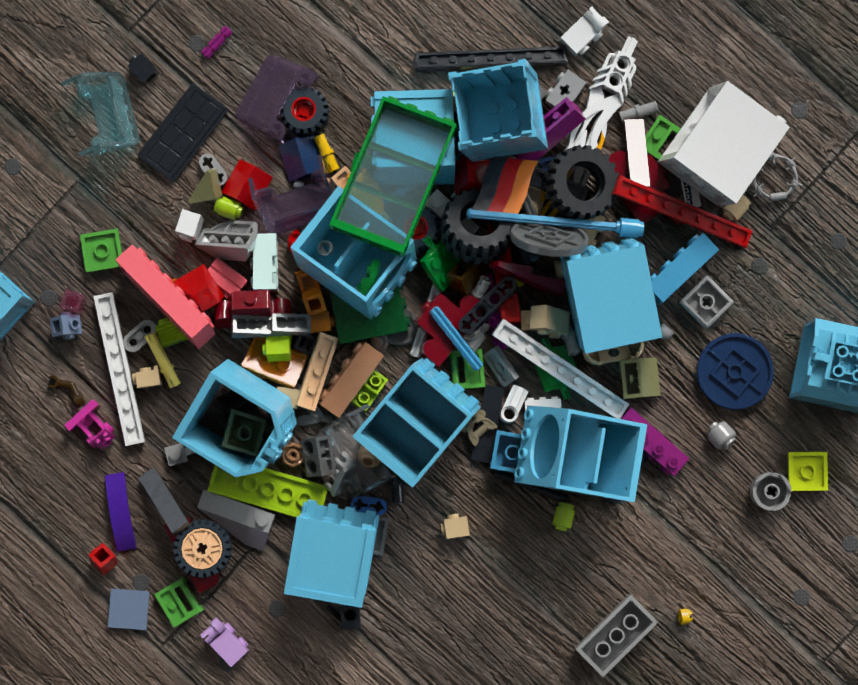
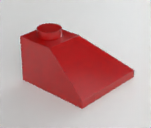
(200, 288)

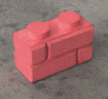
(227, 278)

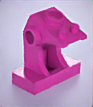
(85, 418)

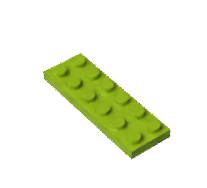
(268, 490)

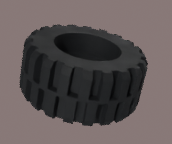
(557, 187)
(465, 244)

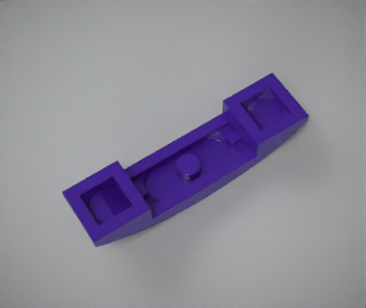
(120, 511)

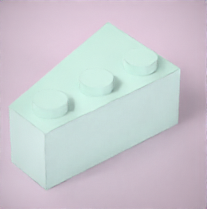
(265, 263)

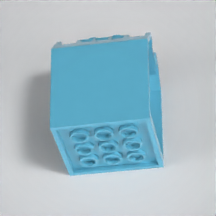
(827, 365)
(254, 389)

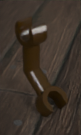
(78, 399)

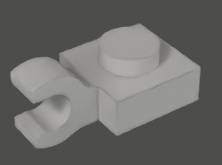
(476, 338)
(177, 454)

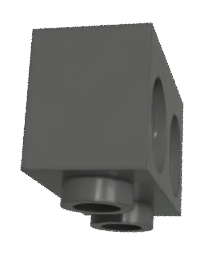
(318, 455)

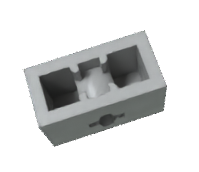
(565, 80)

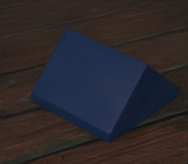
(300, 157)

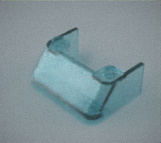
(111, 110)

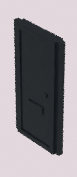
(183, 132)

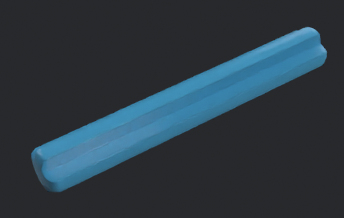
(456, 338)

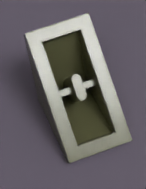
(208, 188)

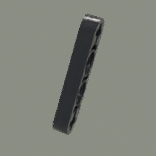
(490, 308)

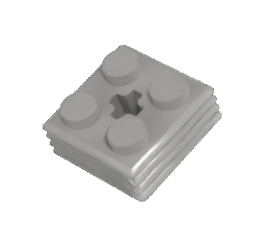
(706, 289)

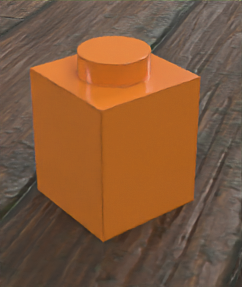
(322, 322)

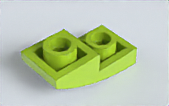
(369, 390)

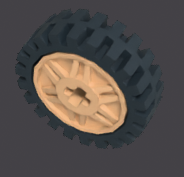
(216, 554)

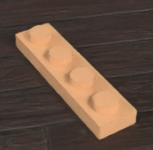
(316, 371)

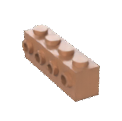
(350, 378)

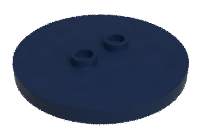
(735, 371)

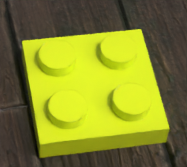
(808, 471)

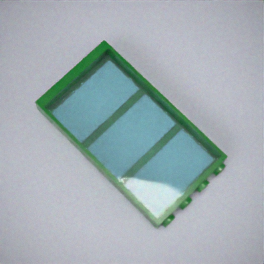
(393, 176)

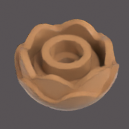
(287, 455)

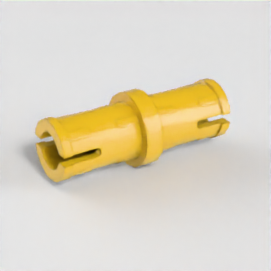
(326, 153)

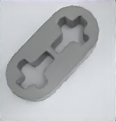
(216, 165)

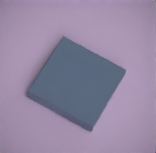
(128, 609)

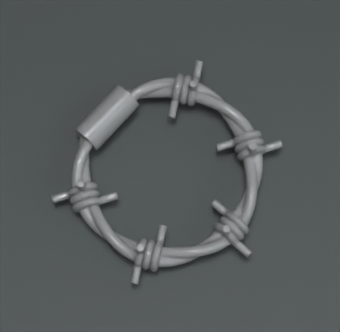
(781, 195)

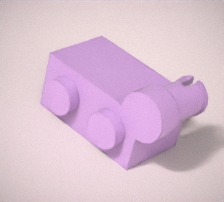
(225, 642)

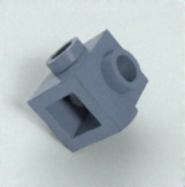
(66, 325)

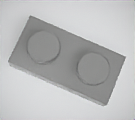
(500, 366)

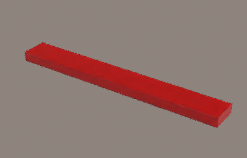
(681, 211)

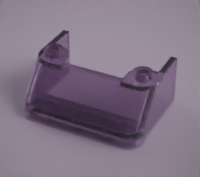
(294, 207)

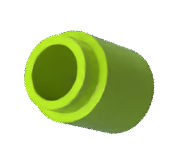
(228, 208)
(563, 516)

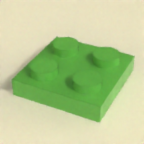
(101, 250)

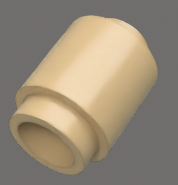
(735, 211)

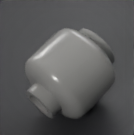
(721, 435)

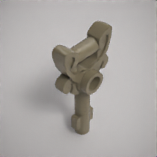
(478, 417)

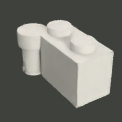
(584, 32)

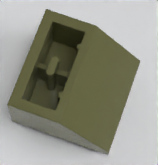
(639, 378)

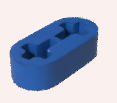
(369, 500)

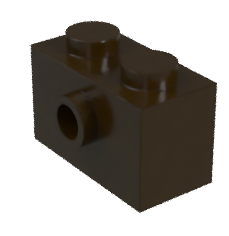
(234, 401)

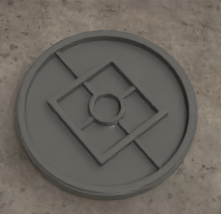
(549, 239)

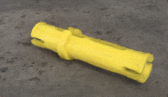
(162, 360)

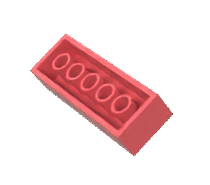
(166, 296)

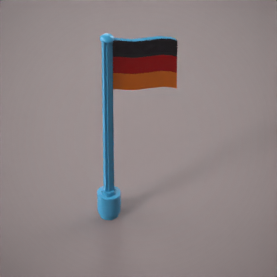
(506, 188)

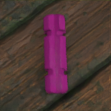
(216, 42)

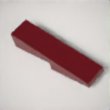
(524, 274)

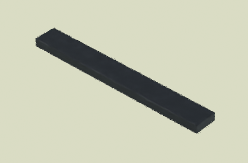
(489, 58)

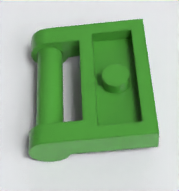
(658, 134)
(473, 378)
(174, 606)

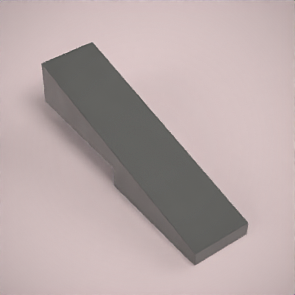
(264, 326)

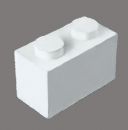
(189, 225)

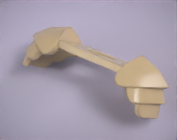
(625, 352)

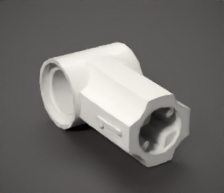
(513, 402)

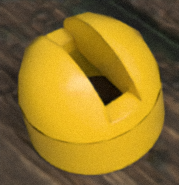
(684, 616)

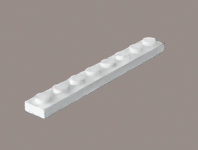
(119, 369)
(560, 369)

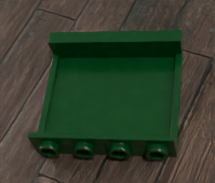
(354, 326)

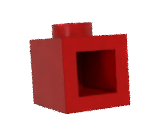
(103, 559)

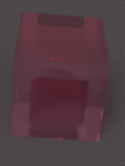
(73, 301)

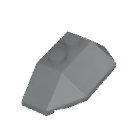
(229, 240)

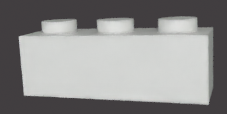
(553, 402)

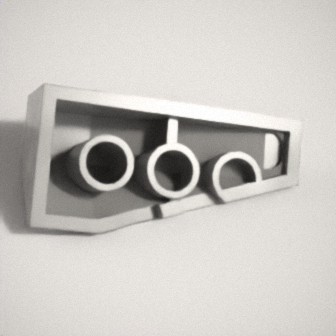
(239, 519)

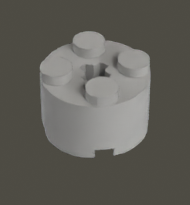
(781, 491)

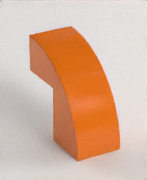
(311, 293)

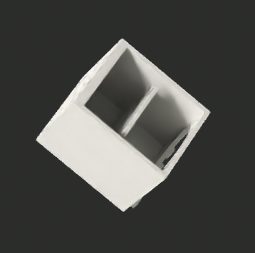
(723, 144)

